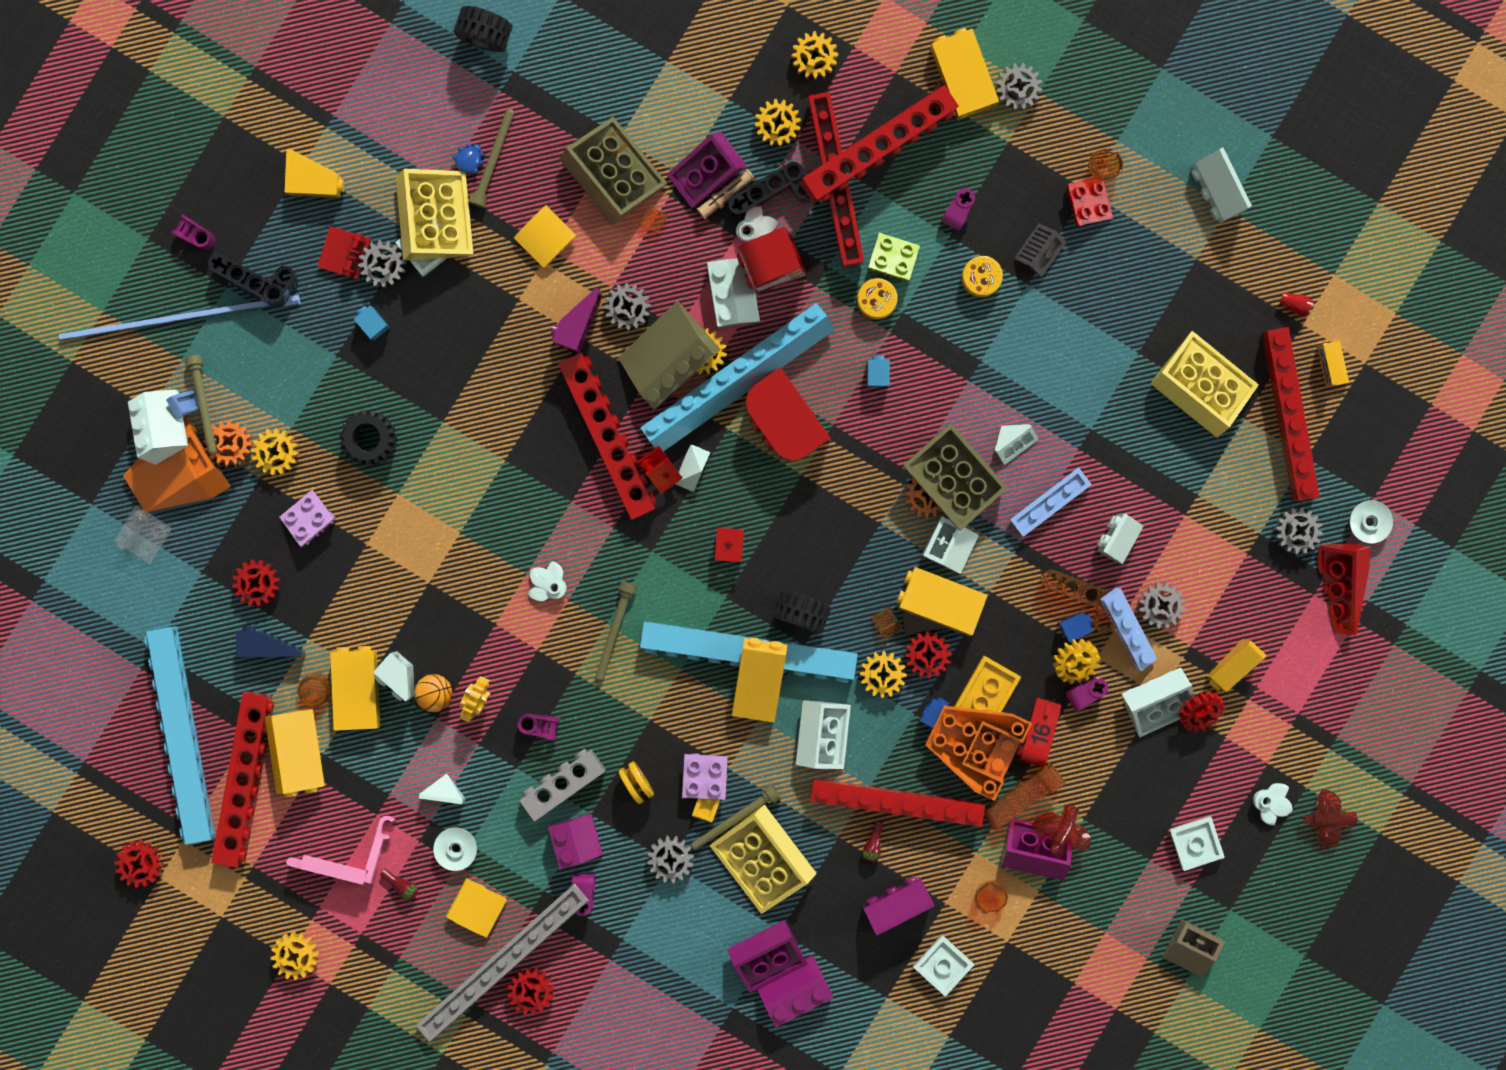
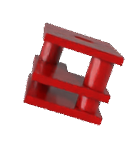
(659, 469)
(729, 544)

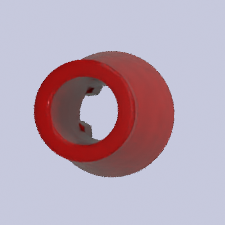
(1297, 303)

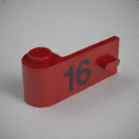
(1039, 738)

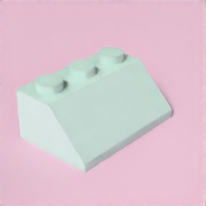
(1220, 186)
(732, 298)
(155, 426)
(1158, 701)
(823, 735)

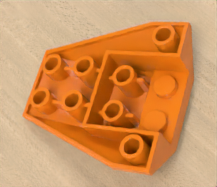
(178, 479)
(977, 745)

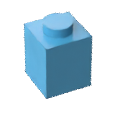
(371, 322)
(878, 372)

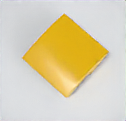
(545, 236)
(476, 908)

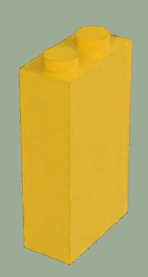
(964, 72)
(941, 601)
(759, 679)
(355, 689)
(294, 752)

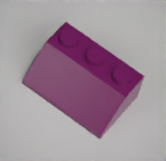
(1030, 852)
(897, 905)
(766, 956)
(795, 993)

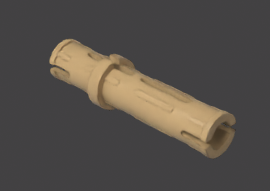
(719, 199)

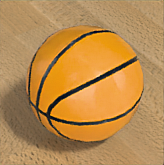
(433, 693)

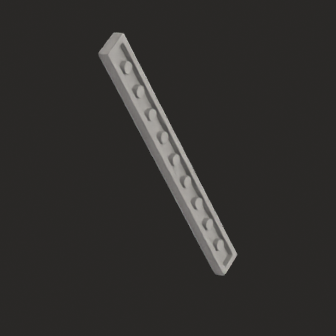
(502, 962)

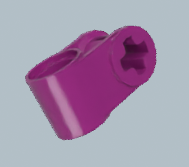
(958, 212)
(191, 232)
(1083, 695)
(540, 726)
(586, 884)

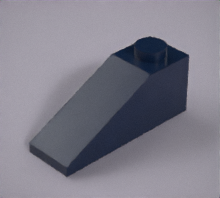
(262, 644)

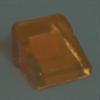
(886, 623)

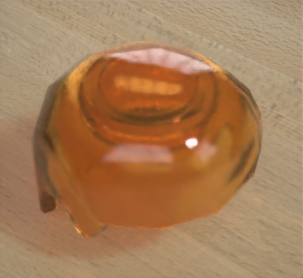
(1105, 165)
(314, 689)
(990, 897)

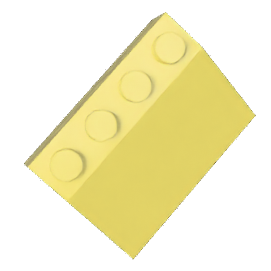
(442, 198)
(1204, 384)
(763, 859)

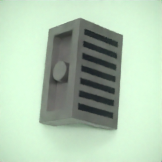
(1040, 249)

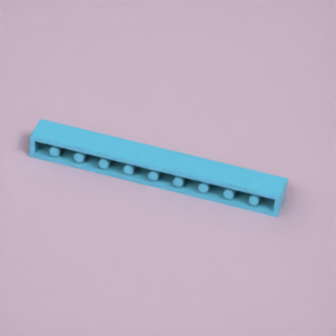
(738, 378)
(729, 647)
(180, 735)

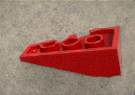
(1345, 578)

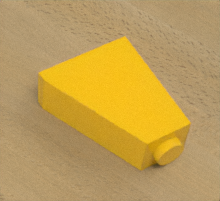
(309, 178)
(1235, 665)

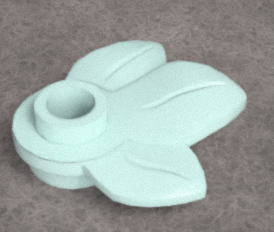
(758, 224)
(544, 582)
(1275, 804)

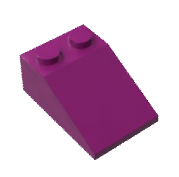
(706, 169)
(575, 325)

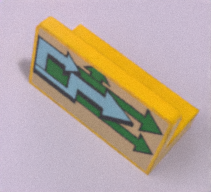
(1332, 364)

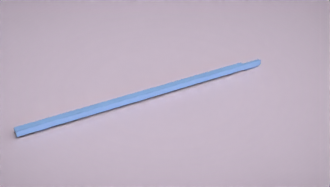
(291, 301)

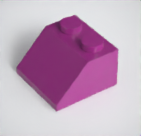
(575, 841)

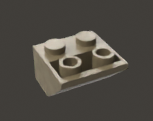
(1193, 948)

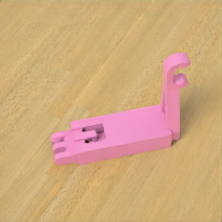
(343, 871)

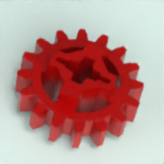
(248, 577)
(927, 643)
(1200, 712)
(147, 867)
(524, 979)

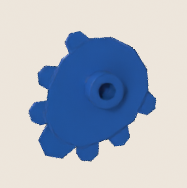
(469, 159)

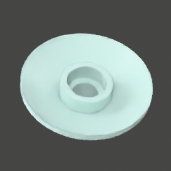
(1381, 521)
(447, 856)

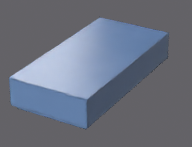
(183, 403)

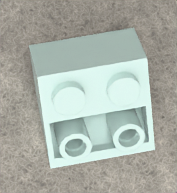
(1119, 538)
(949, 545)
(398, 675)

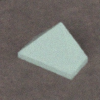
(1014, 440)
(692, 467)
(444, 791)

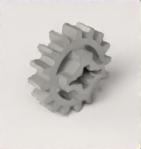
(1028, 84)
(373, 269)
(637, 302)
(1304, 537)
(1169, 599)
(680, 858)

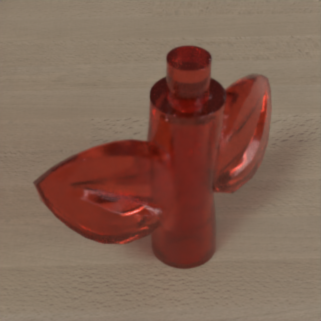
(1330, 819)
(1063, 829)

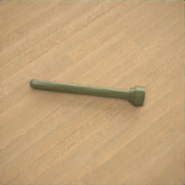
(479, 197)
(195, 364)
(626, 590)
(770, 795)

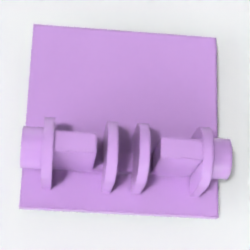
(307, 518)
(704, 776)

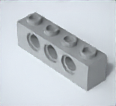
(537, 808)

